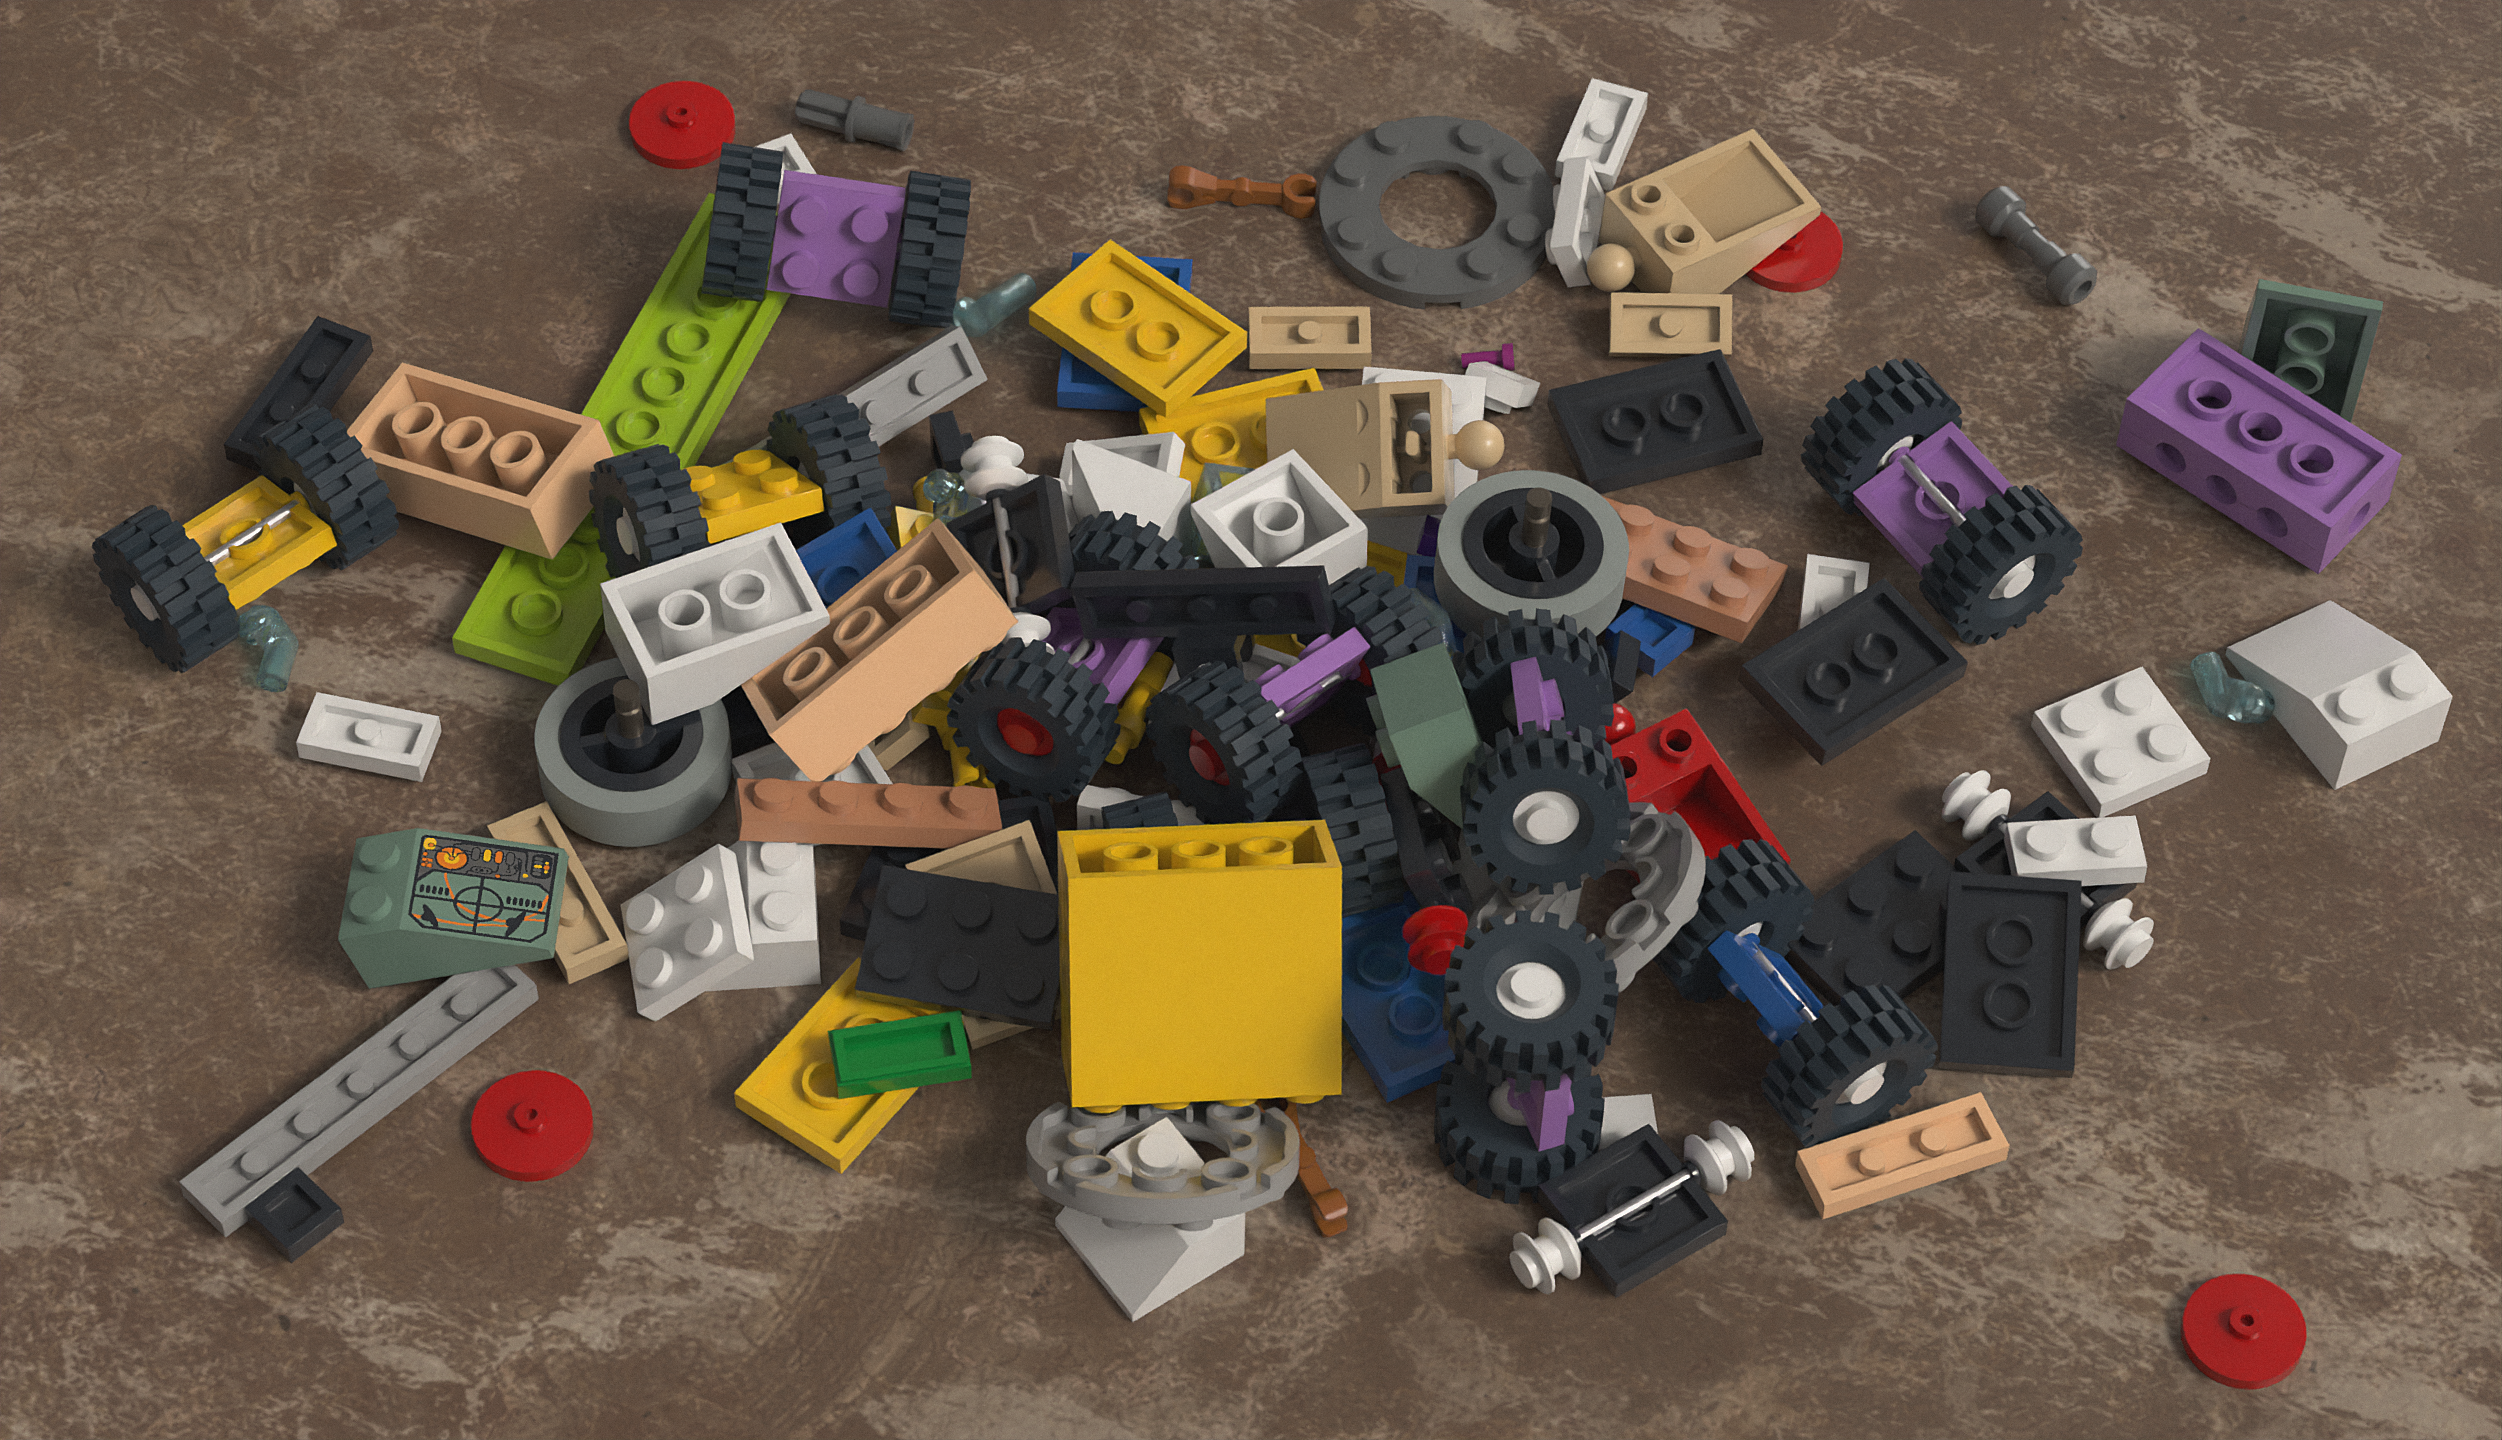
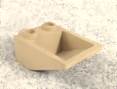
(1700, 220)
(1366, 447)

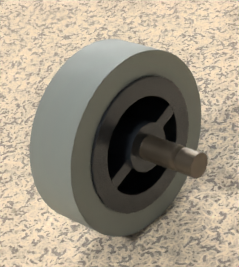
(1530, 546)
(617, 772)

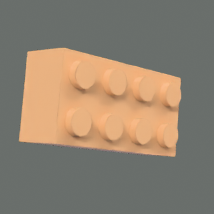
(481, 458)
(881, 654)

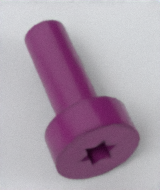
(1500, 357)

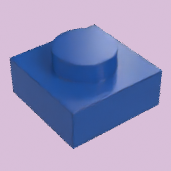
(1660, 636)

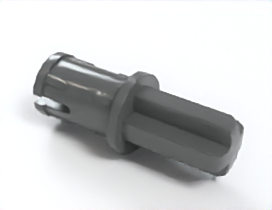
(855, 119)

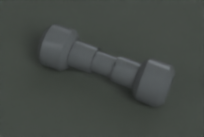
(2068, 276)

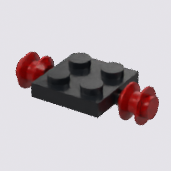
(1426, 863)

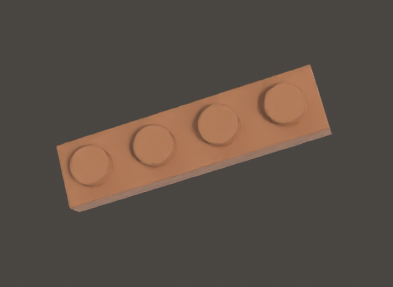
(864, 813)

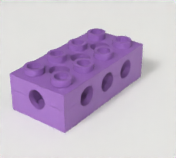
(2258, 450)

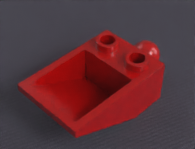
(1684, 774)

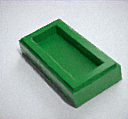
(899, 1054)

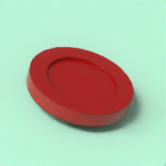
(681, 124)
(1803, 260)
(532, 1125)
(2243, 1331)

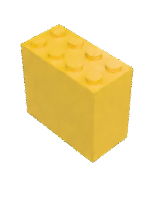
(1200, 964)

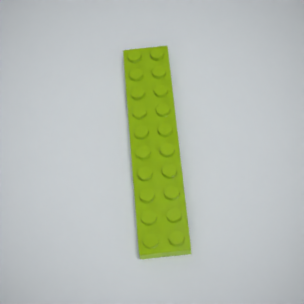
(660, 389)

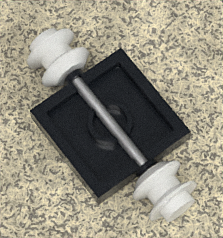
(1016, 534)
(2101, 905)
(1632, 1209)

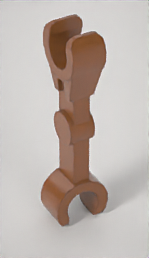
(1196, 188)
(1326, 1204)

